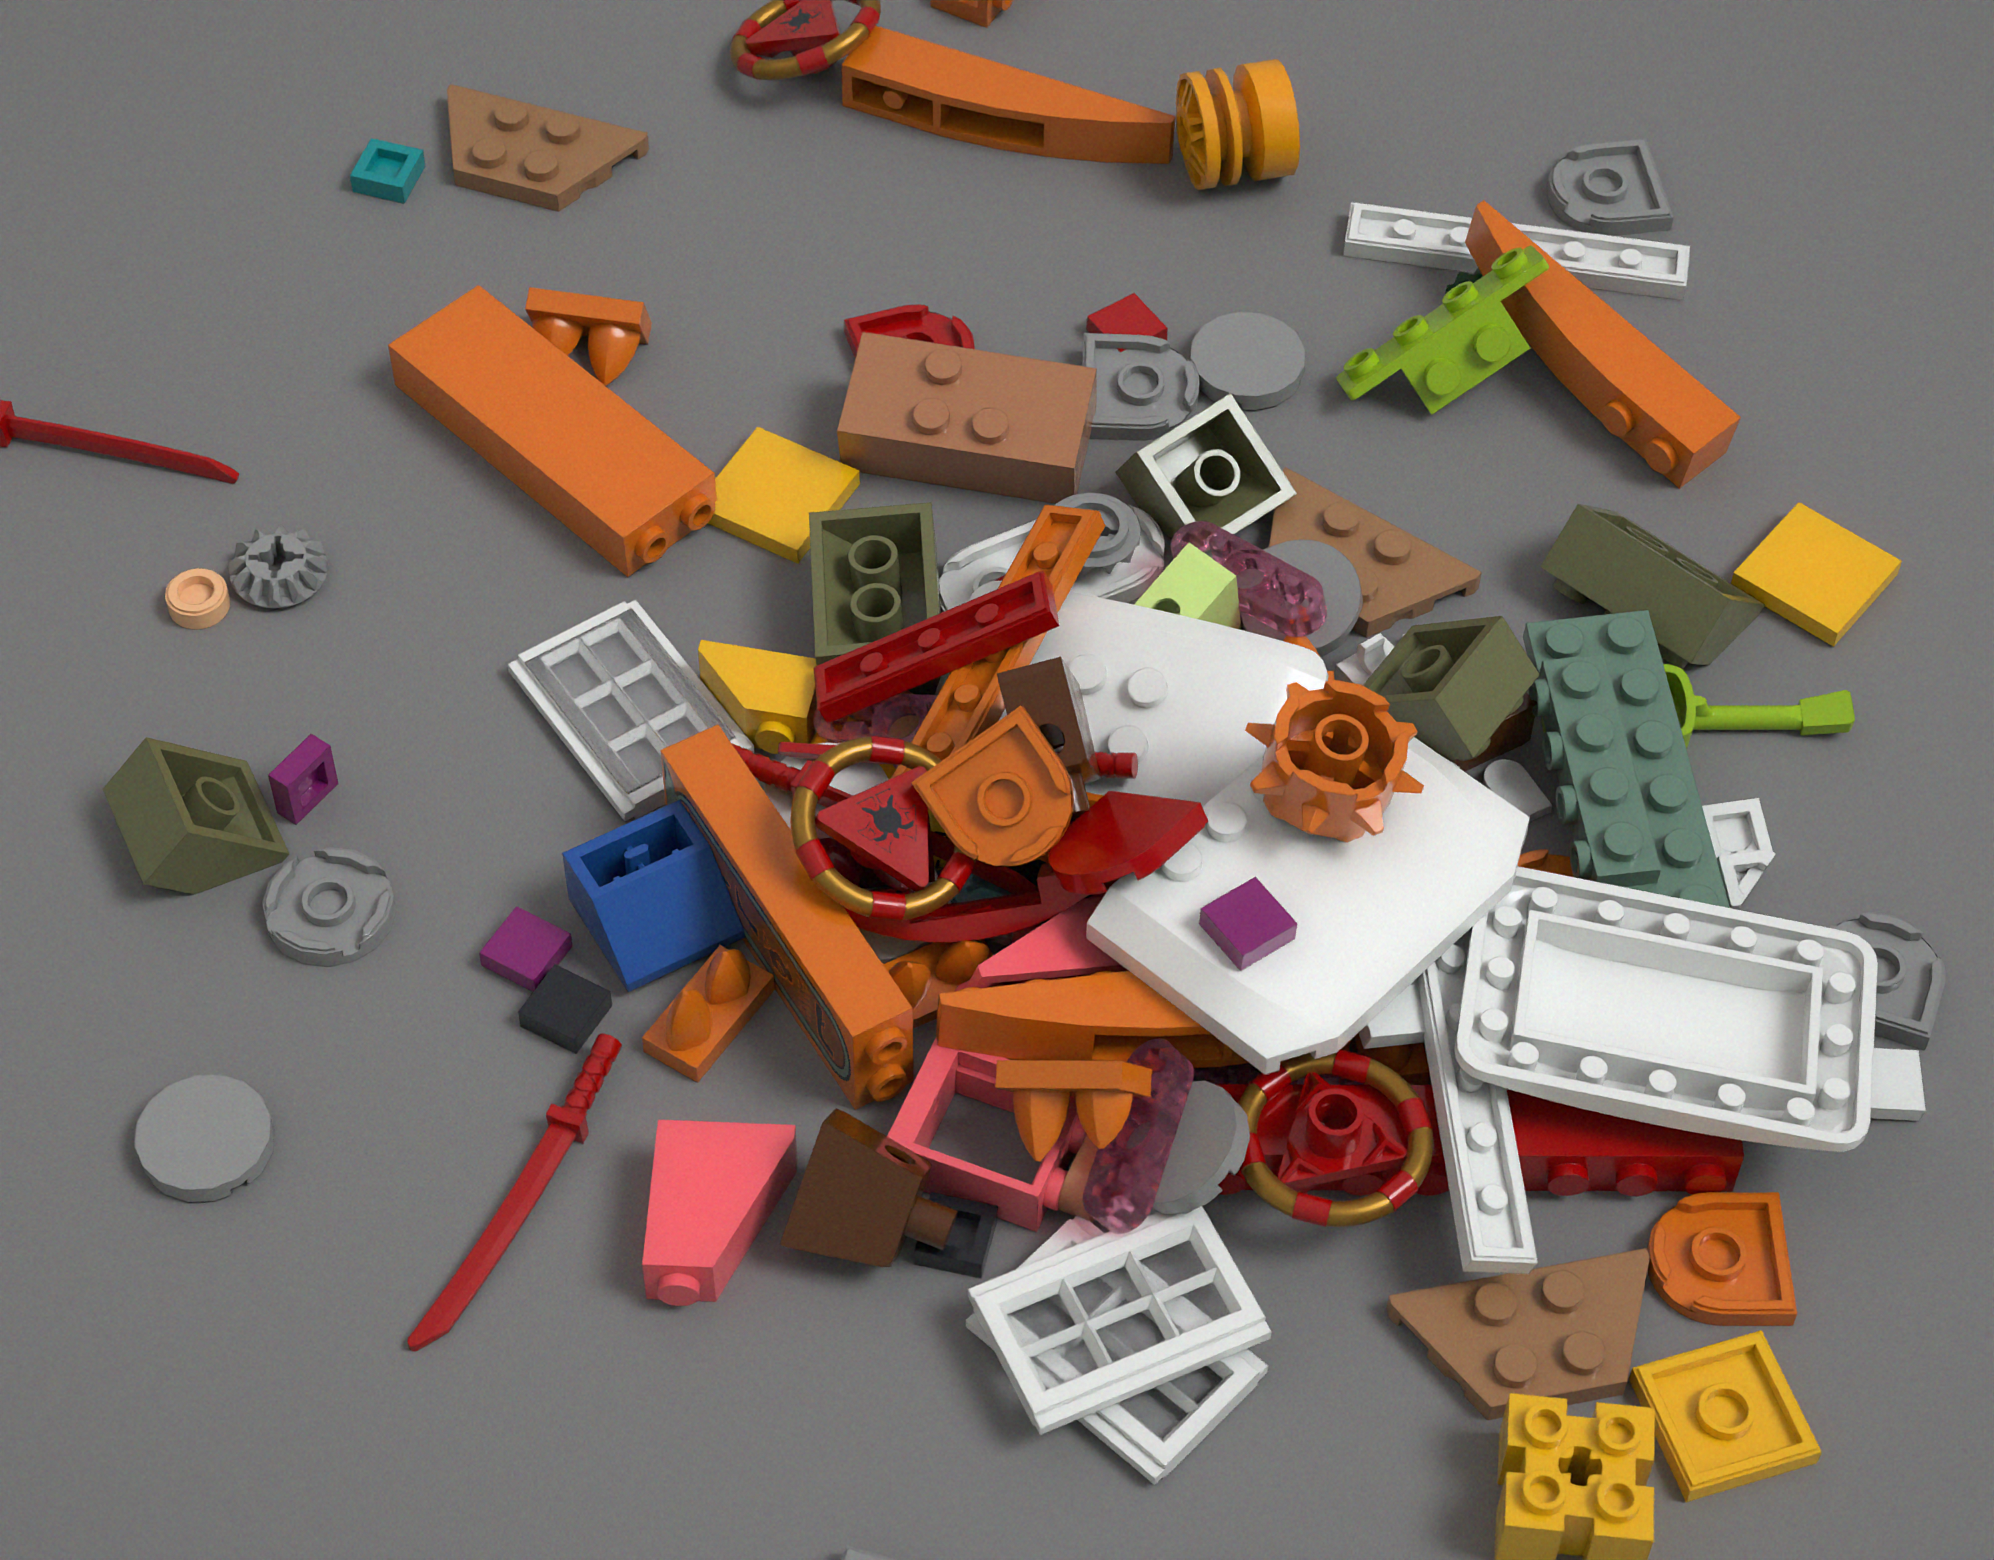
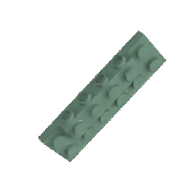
(1620, 757)

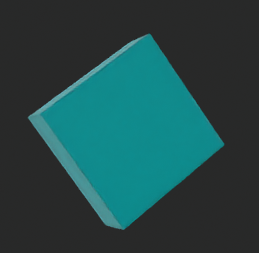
(387, 170)

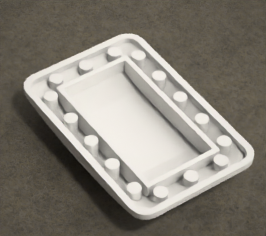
(1172, 691)
(1672, 1012)

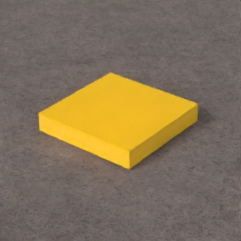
(774, 487)
(1816, 573)
(1725, 1416)

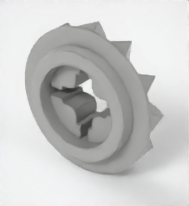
(1120, 531)
(295, 582)

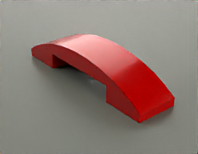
(978, 917)

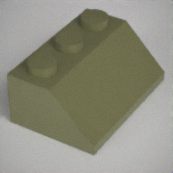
(1632, 570)
(872, 576)

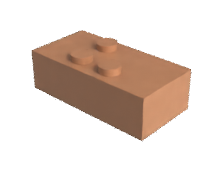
(967, 418)

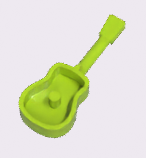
(1811, 716)

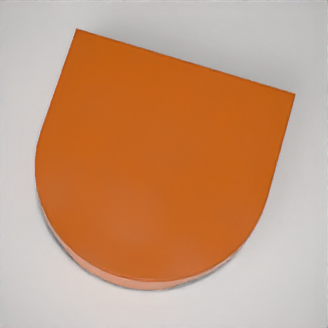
(1001, 794)
(1724, 1260)

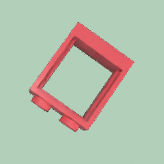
(974, 1076)

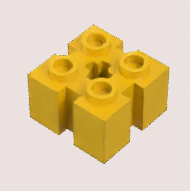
(1574, 1481)

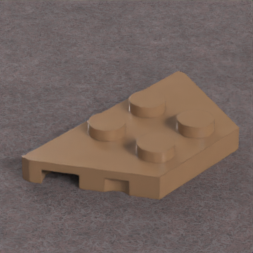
(531, 149)
(1395, 569)
(1535, 1333)

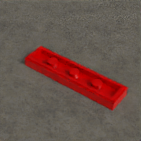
(935, 646)

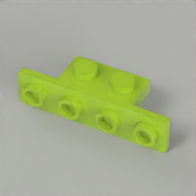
(1456, 341)

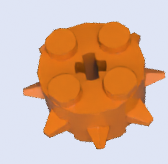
(1333, 760)

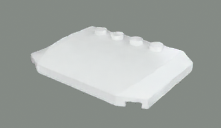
(1364, 909)

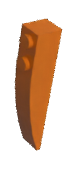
(1608, 361)

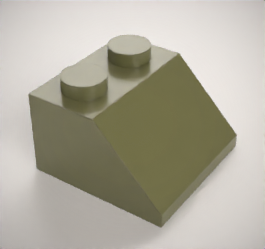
(1207, 472)
(1455, 682)
(192, 817)

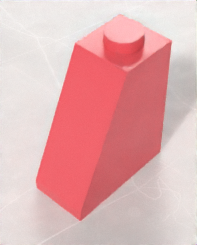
(710, 1202)

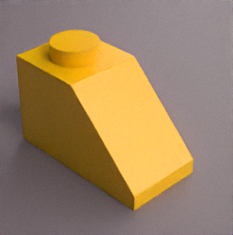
(762, 691)

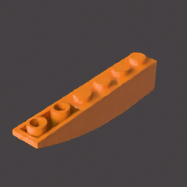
(998, 104)
(1074, 1021)

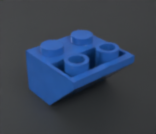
(652, 895)

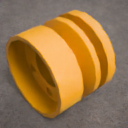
(1238, 123)

